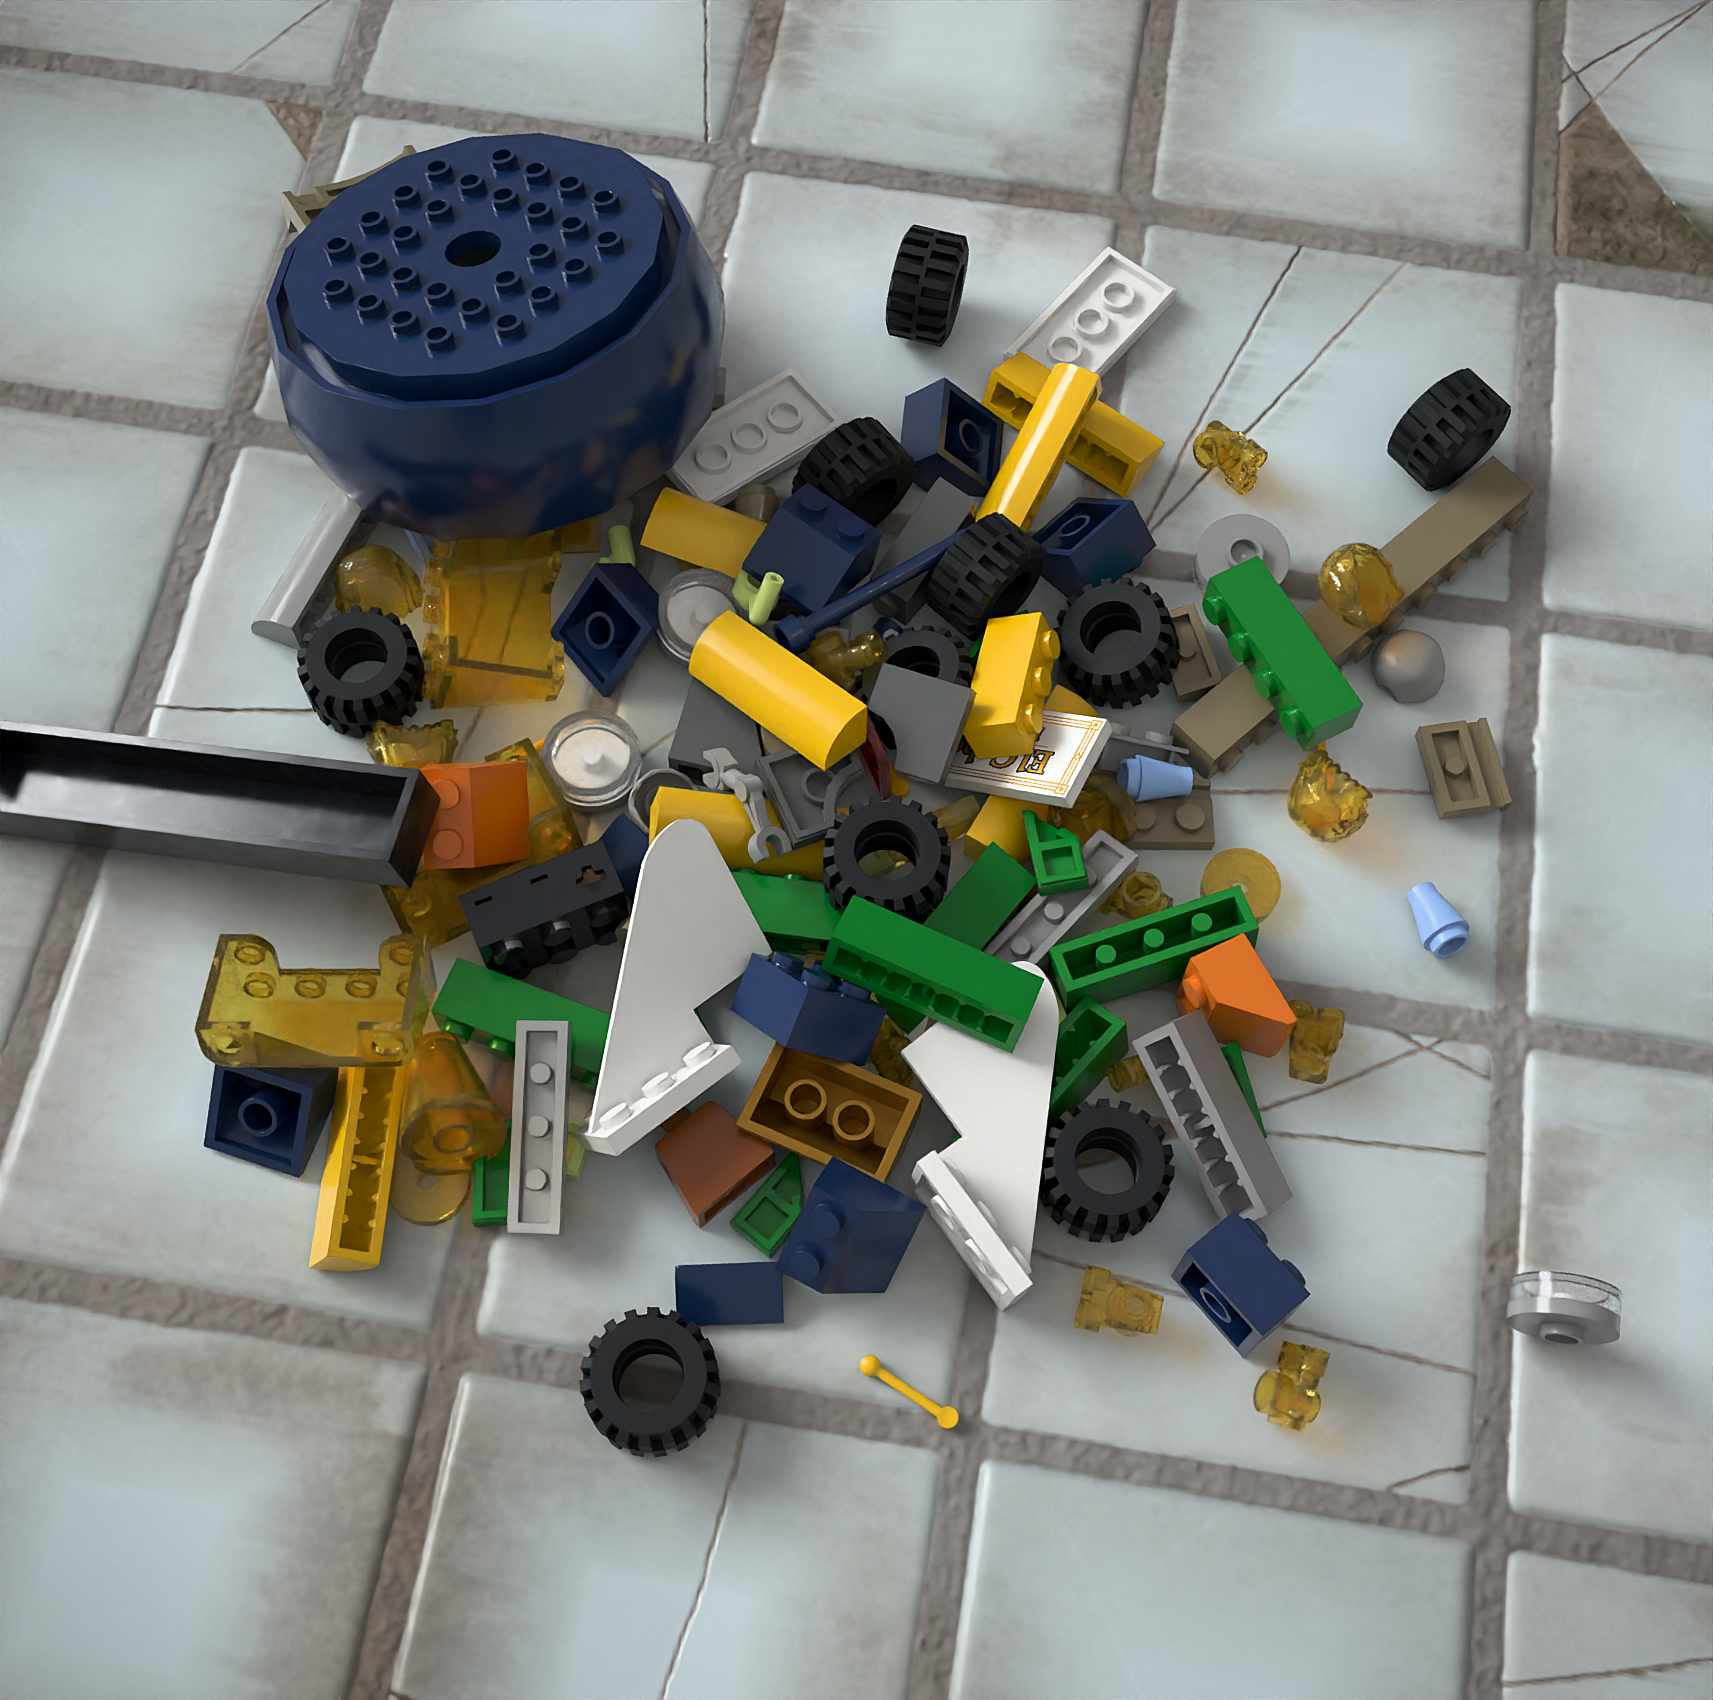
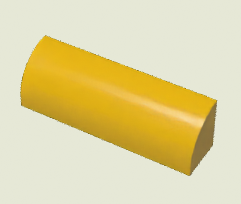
(1109, 444)
(1042, 445)
(701, 532)
(779, 690)
(1002, 816)
(732, 830)
(358, 1169)

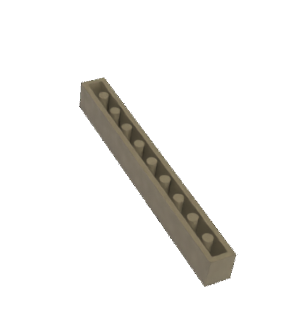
(1421, 557)

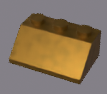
(831, 1110)

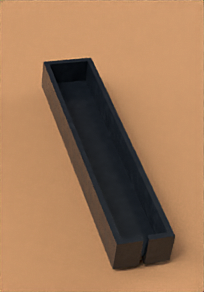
(215, 803)

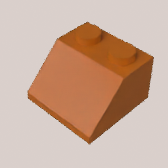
(479, 814)
(1236, 998)

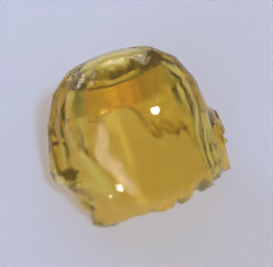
(377, 579)
(1359, 585)
(414, 745)
(1326, 800)
(1098, 806)

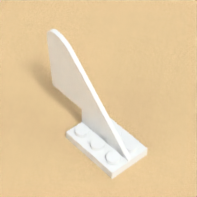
(681, 947)
(989, 1179)

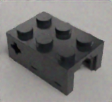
(546, 919)

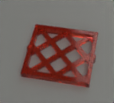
(876, 758)

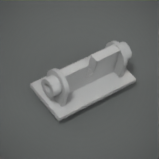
(1121, 746)

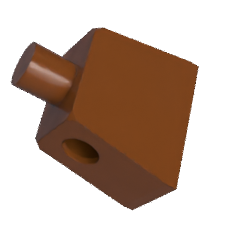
(710, 1159)

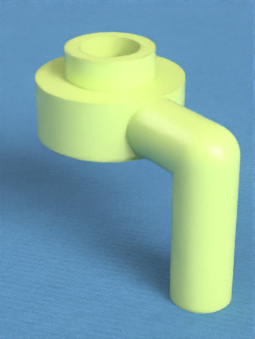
(757, 596)

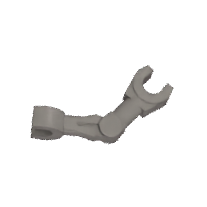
(749, 791)

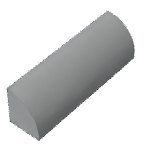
(310, 576)
(1212, 1118)

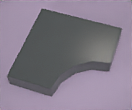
(924, 718)
(805, 794)

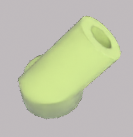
(620, 545)

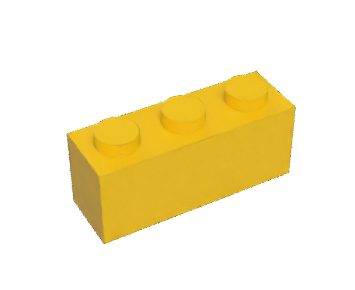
(1011, 685)

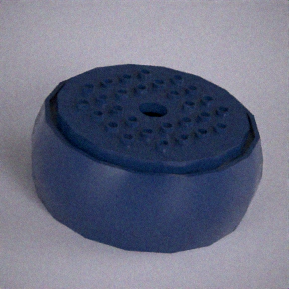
(498, 335)

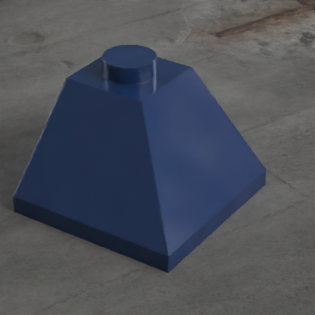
(608, 623)

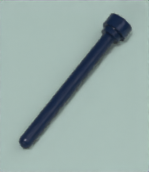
(798, 632)

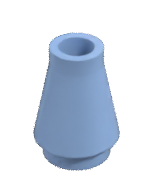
(1153, 779)
(1438, 922)

